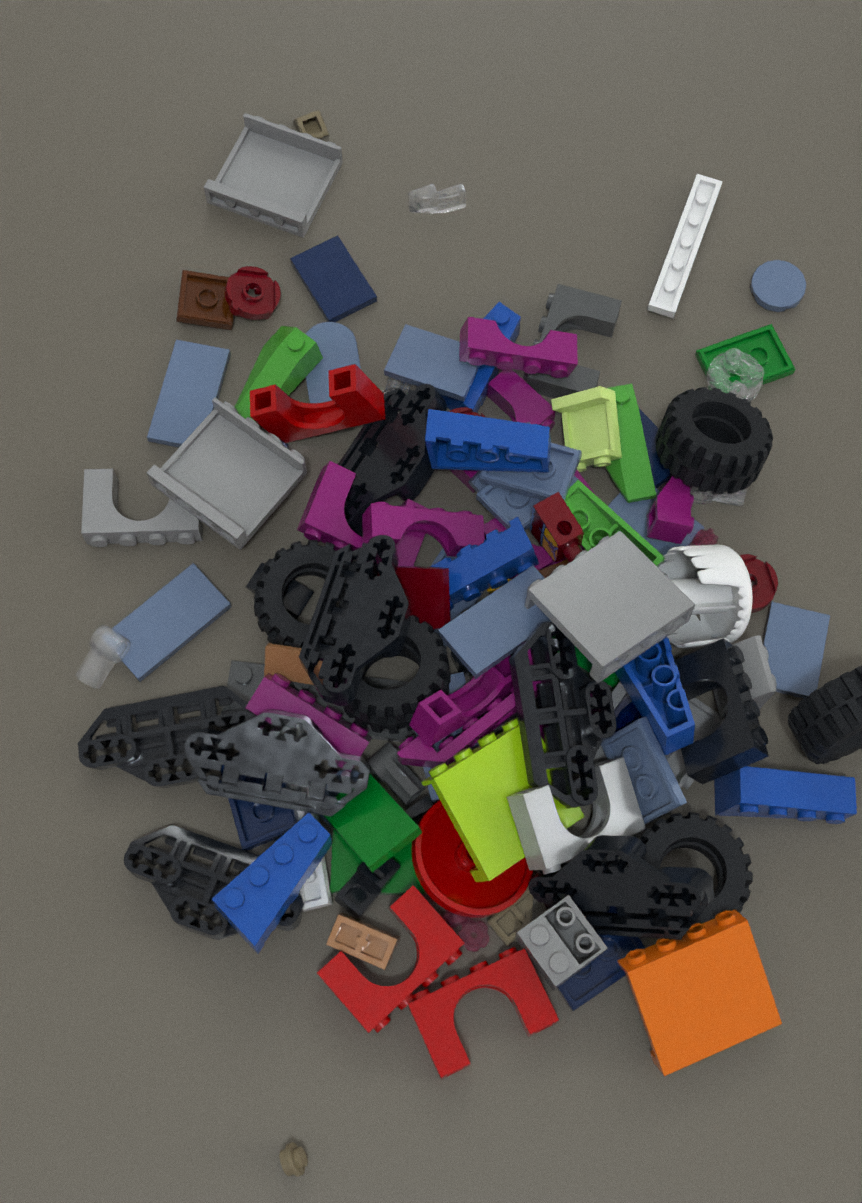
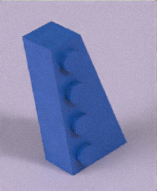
(510, 327)
(485, 443)
(490, 563)
(658, 694)
(785, 795)
(273, 881)

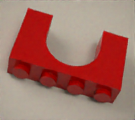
(353, 403)
(434, 945)
(510, 975)

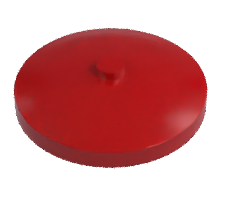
(445, 868)

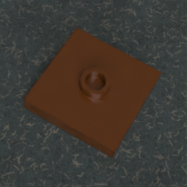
(203, 300)

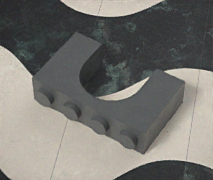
(569, 311)

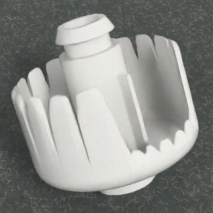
(719, 587)

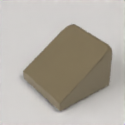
(312, 124)

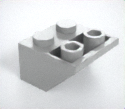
(757, 669)
(560, 942)

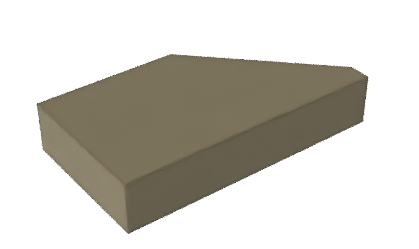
(513, 919)

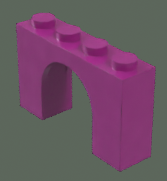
(519, 403)
(326, 520)

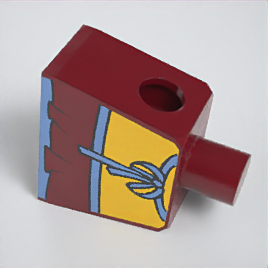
(556, 528)

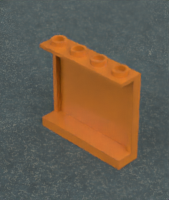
(701, 991)

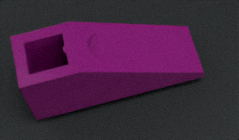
(671, 513)

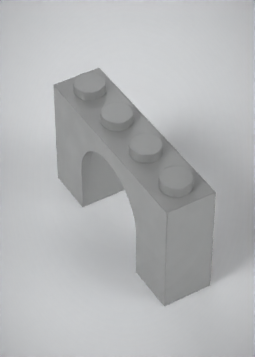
(105, 525)
(545, 838)

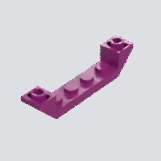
(417, 753)

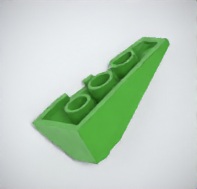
(283, 362)
(633, 471)
(601, 521)

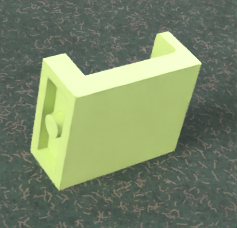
(591, 425)

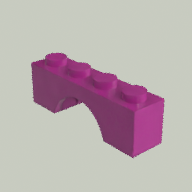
(486, 345)
(450, 529)
(278, 695)
(444, 714)

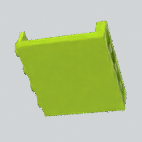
(476, 799)

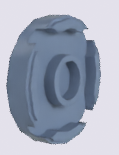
(778, 285)

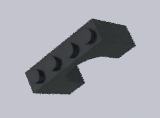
(740, 737)

